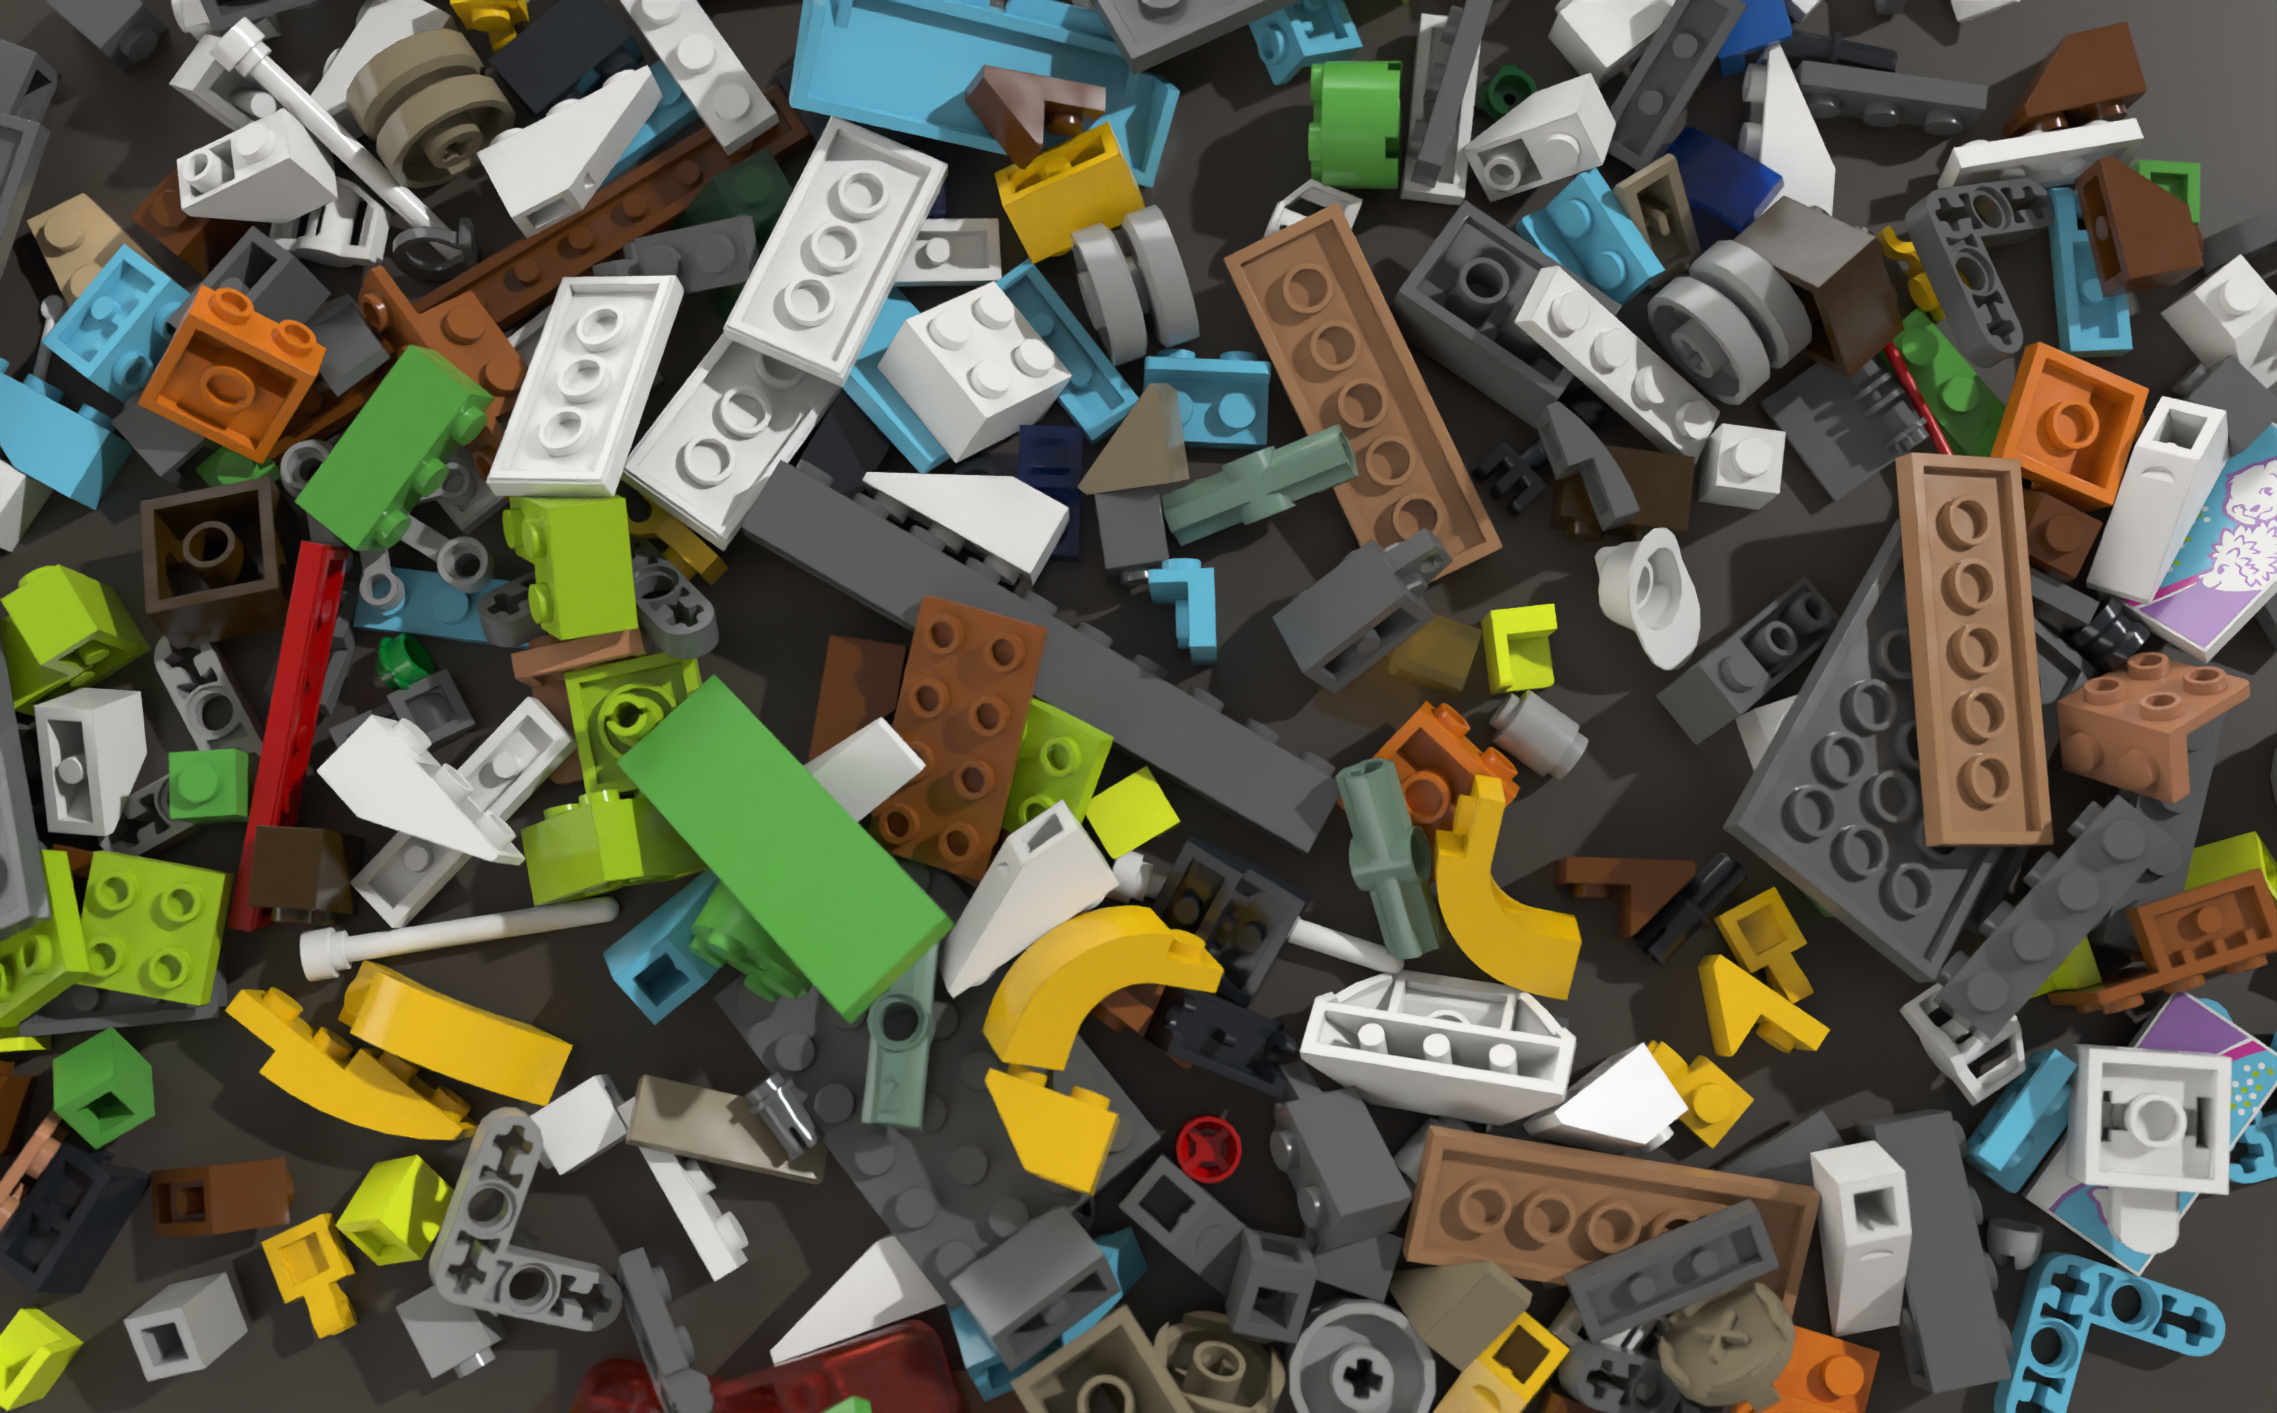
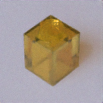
(1436, 656)

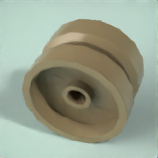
(428, 107)

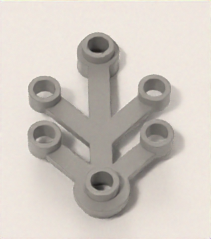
(376, 566)

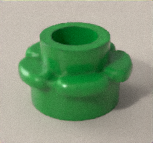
(403, 661)

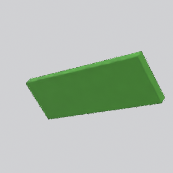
(785, 848)

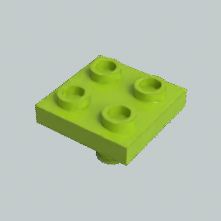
(620, 706)
(1055, 762)
(154, 926)
(48, 956)

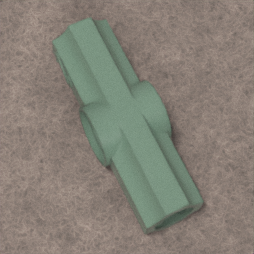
(1260, 485)
(1390, 858)
(899, 1068)

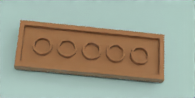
(1353, 369)
(1973, 652)
(1562, 1207)

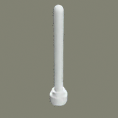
(244, 51)
(1138, 880)
(328, 952)

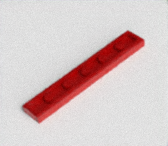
(292, 710)

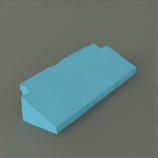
(913, 59)

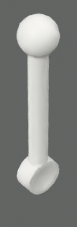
(53, 310)

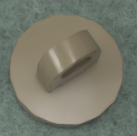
(1729, 1347)

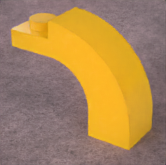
(1504, 938)
(1079, 965)
(453, 1035)

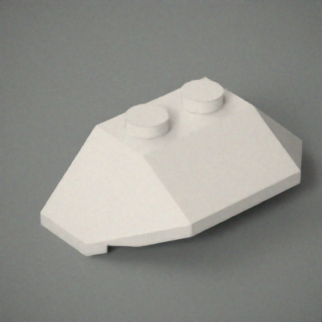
(1441, 1046)

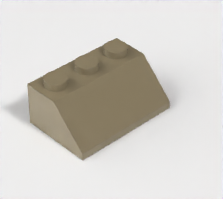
(1103, 1372)

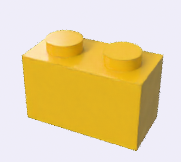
(1069, 190)

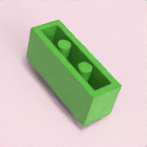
(396, 450)

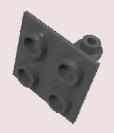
(1846, 424)

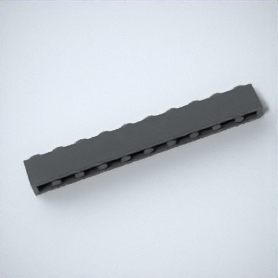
(1149, 718)

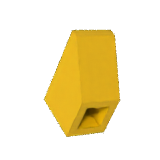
(1054, 1133)

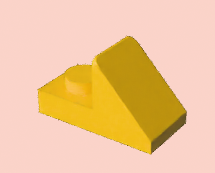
(1739, 1000)

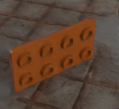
(966, 720)
(2183, 938)

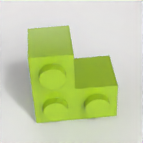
(578, 561)
(64, 635)
(603, 847)

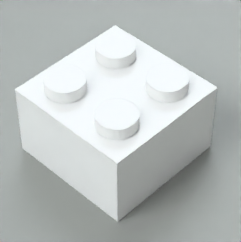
(973, 370)

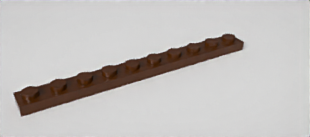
(531, 269)

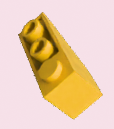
(1507, 1371)

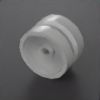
(1142, 283)
(1729, 321)
(1354, 1328)

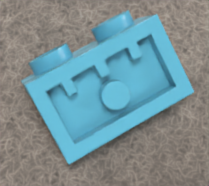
(1305, 36)
(1593, 238)
(119, 324)
(1218, 399)
(1193, 592)
(2023, 1121)

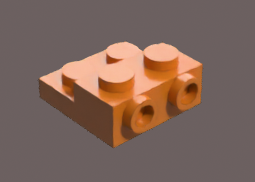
(233, 373)
(2070, 427)
(1439, 765)
(1823, 1376)

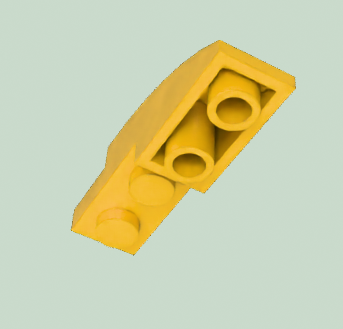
(367, 1091)

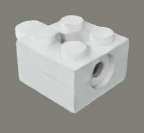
(2147, 1132)

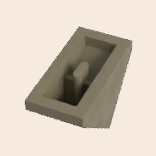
(1662, 215)
(1145, 447)
(1459, 1306)

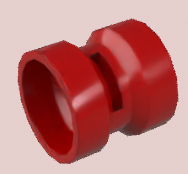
(1215, 1154)

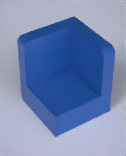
(1760, 27)

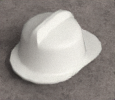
(1652, 594)

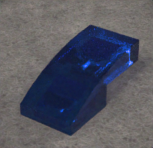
(1723, 178)
(1053, 465)

